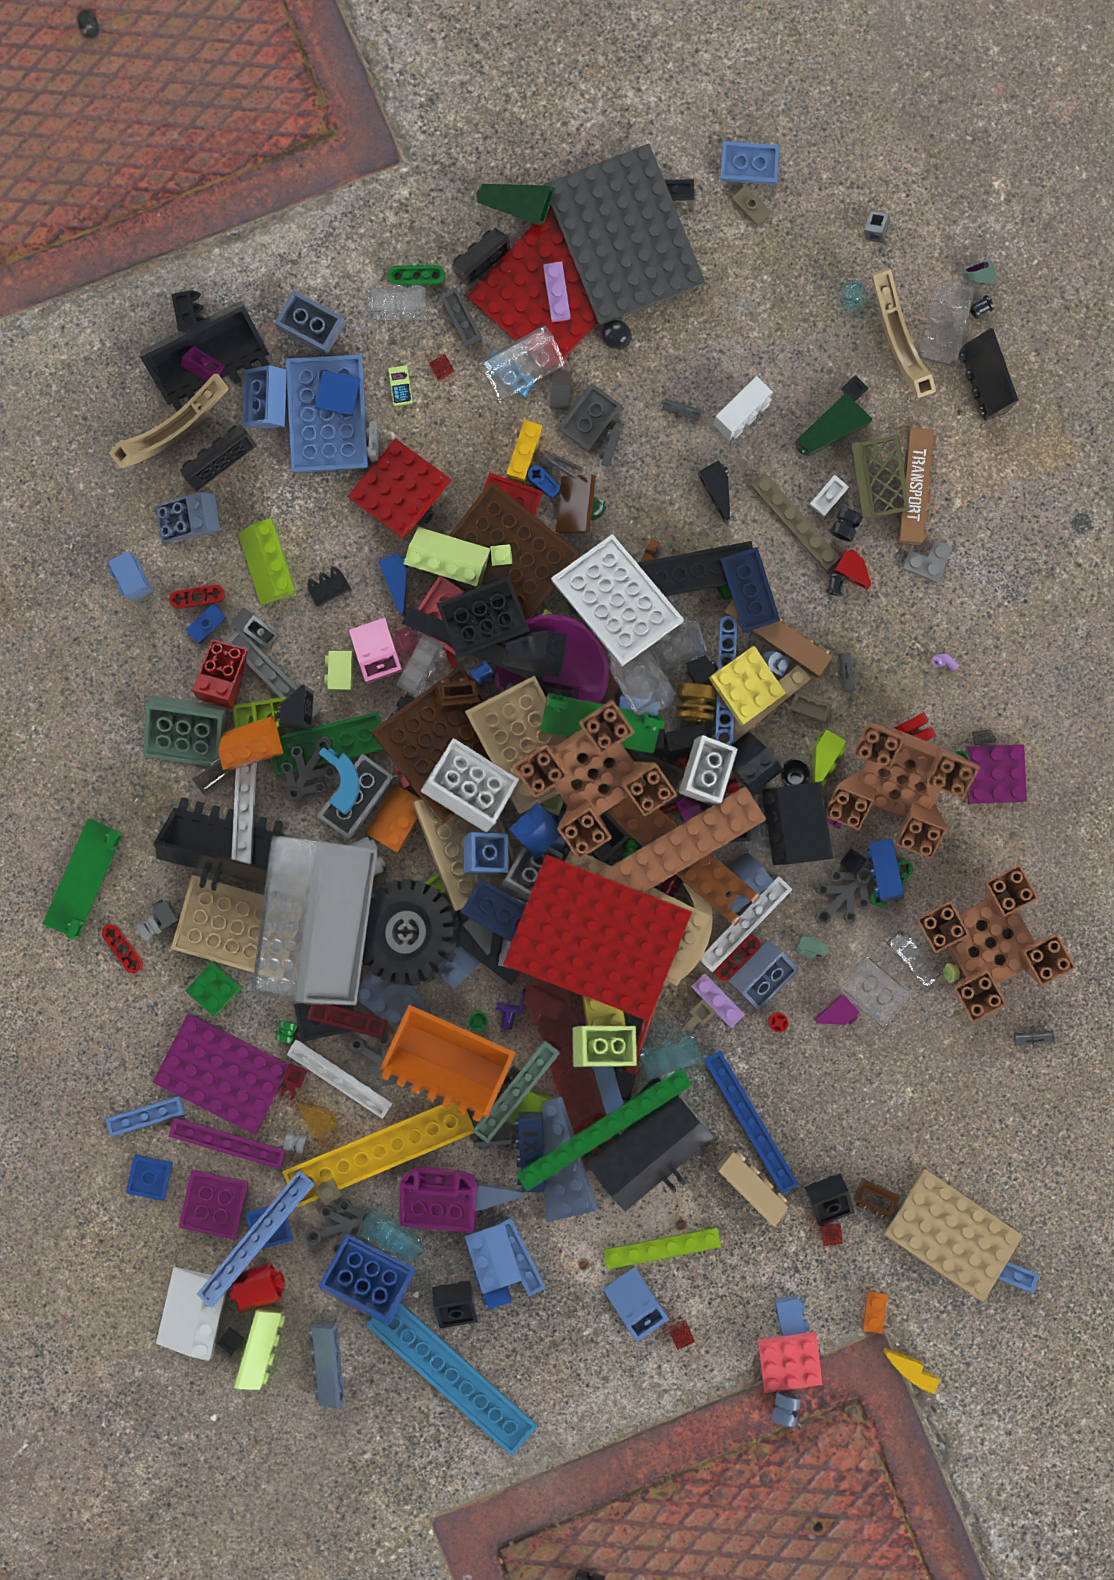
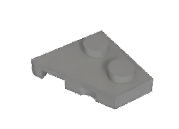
(372, 434)

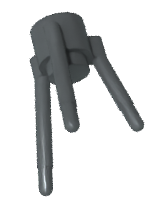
(550, 461)

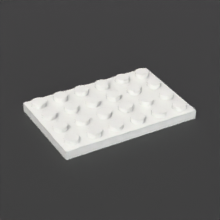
(617, 600)

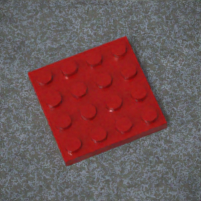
(399, 488)

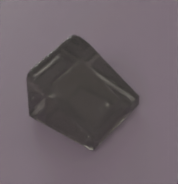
(983, 737)

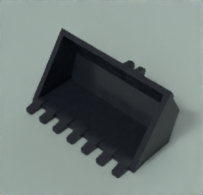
(225, 336)
(207, 844)
(649, 1152)

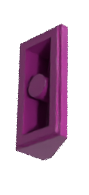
(201, 364)

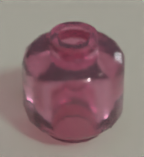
(406, 640)

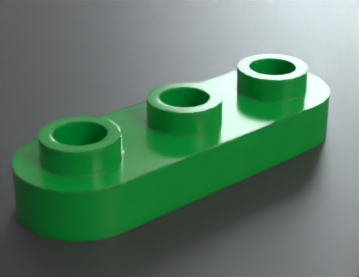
(408, 271)

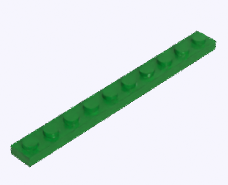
(604, 1129)

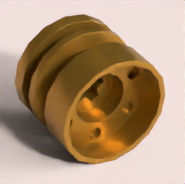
(695, 702)

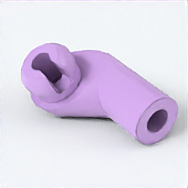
(944, 660)

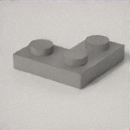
(930, 566)

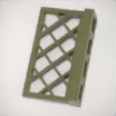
(864, 481)

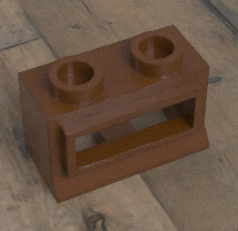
(457, 700)
(877, 1190)

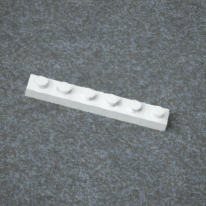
(244, 813)
(750, 919)
(339, 1079)

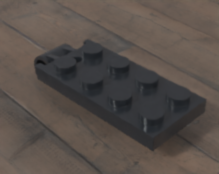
(492, 959)

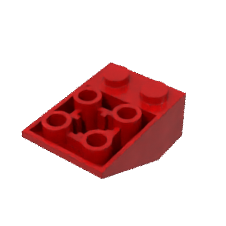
(221, 674)

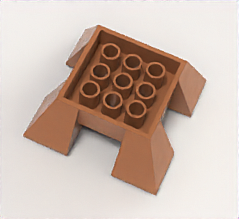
(902, 785)
(585, 801)
(977, 989)

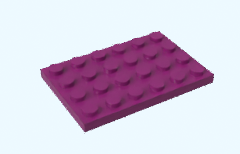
(221, 1073)

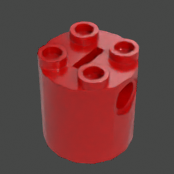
(257, 1287)

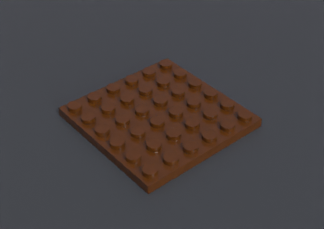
(535, 547)
(421, 733)

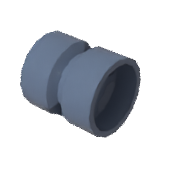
(786, 1409)

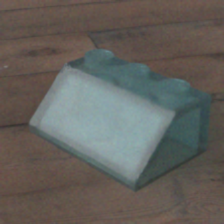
(671, 1056)
(391, 1236)

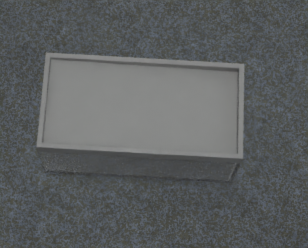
(314, 921)

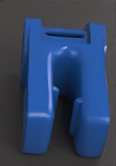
(545, 483)
(482, 673)

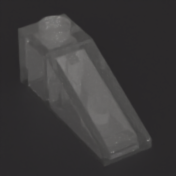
(912, 958)

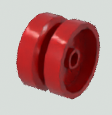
(912, 727)

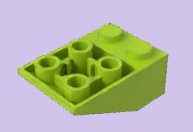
(824, 754)

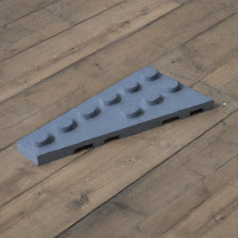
(388, 999)
(568, 1190)

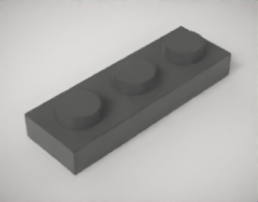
(461, 317)

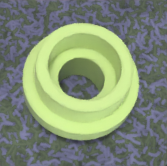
(951, 972)

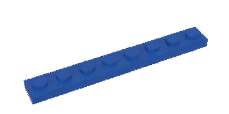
(751, 1122)

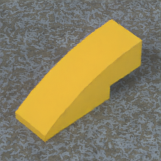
(913, 1370)

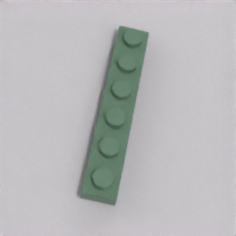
(516, 1091)

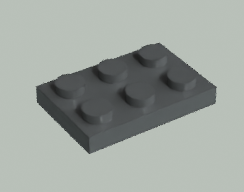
(590, 417)

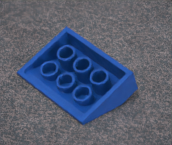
(367, 1279)

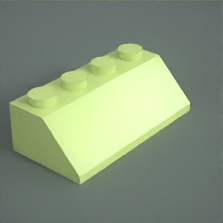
(448, 556)
(259, 1348)

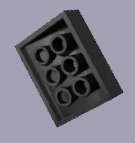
(988, 375)
(217, 457)
(482, 616)
(797, 823)

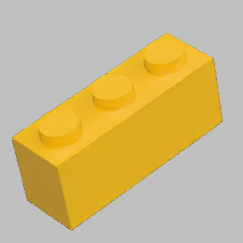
(524, 451)

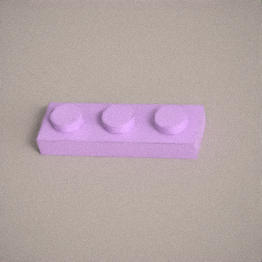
(556, 291)
(717, 1000)

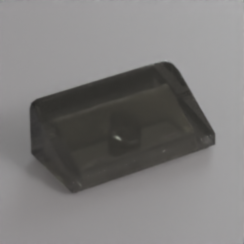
(212, 777)

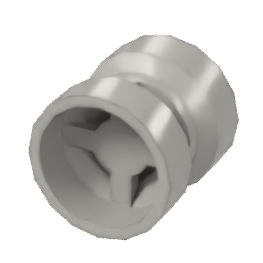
(148, 928)
(295, 1142)

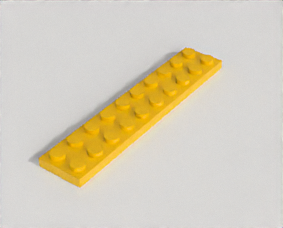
(384, 1149)

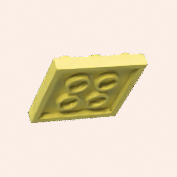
(747, 685)

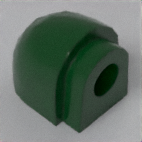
(598, 508)

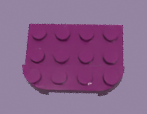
(438, 1199)

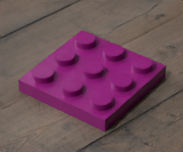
(1000, 774)
(213, 1204)

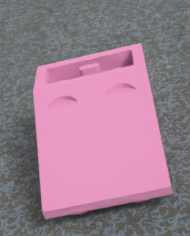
(375, 651)

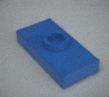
(206, 623)

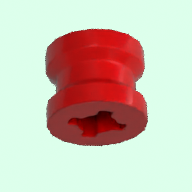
(780, 1024)

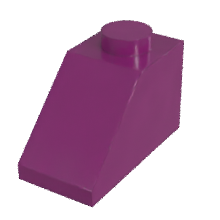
(688, 808)
(838, 1012)

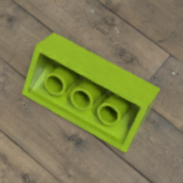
(267, 561)

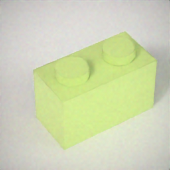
(339, 671)

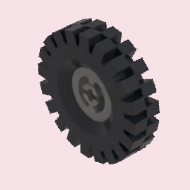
(398, 909)

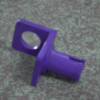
(509, 1012)

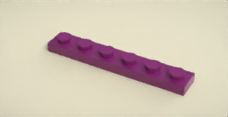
(227, 1143)

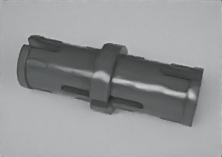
(681, 409)
(845, 658)
(1034, 1037)

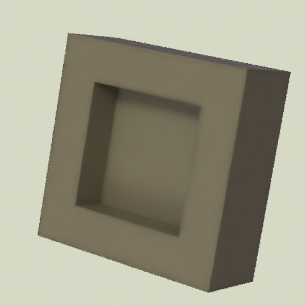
(328, 1191)

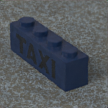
(529, 1143)

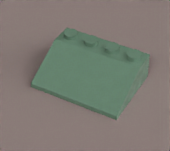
(183, 730)

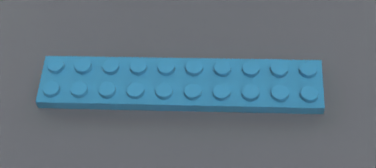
(455, 1379)

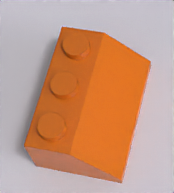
(249, 744)
(395, 819)

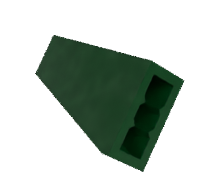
(521, 201)
(837, 423)

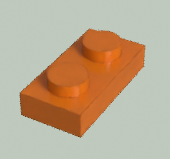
(874, 1312)

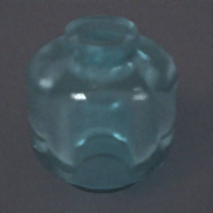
(852, 295)

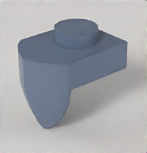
(776, 662)

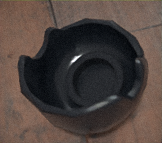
(616, 334)
(795, 772)

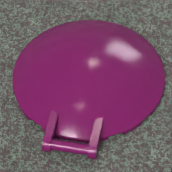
(584, 659)

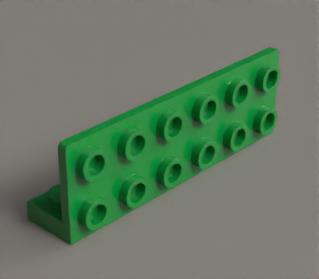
(564, 714)
(82, 878)

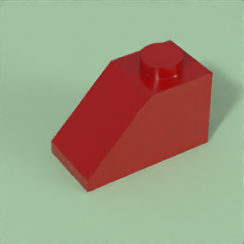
(854, 569)

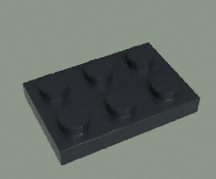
(313, 1029)

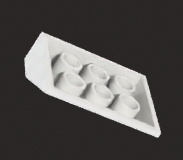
(470, 785)
(187, 1320)

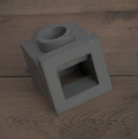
(877, 226)
(164, 914)

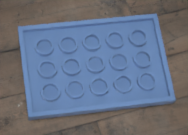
(320, 437)

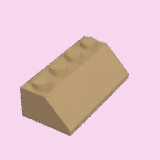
(752, 1187)

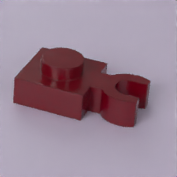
(293, 1078)

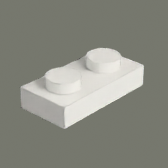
(829, 496)

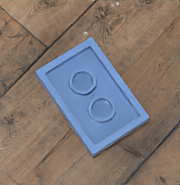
(749, 163)

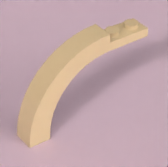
(897, 334)
(173, 429)
(702, 905)

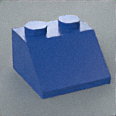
(536, 830)

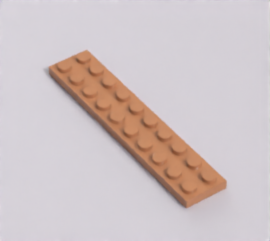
(688, 842)

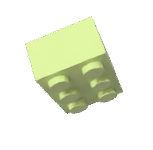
(604, 1046)

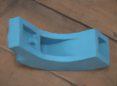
(350, 783)

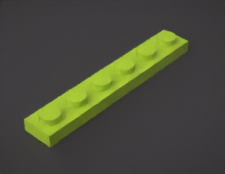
(662, 1248)

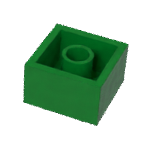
(214, 988)

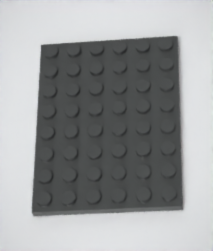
(624, 234)

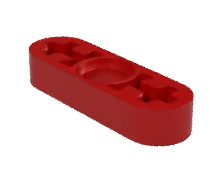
(184, 603)
(118, 934)
(744, 944)

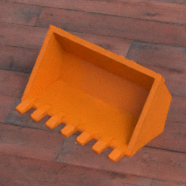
(447, 1062)

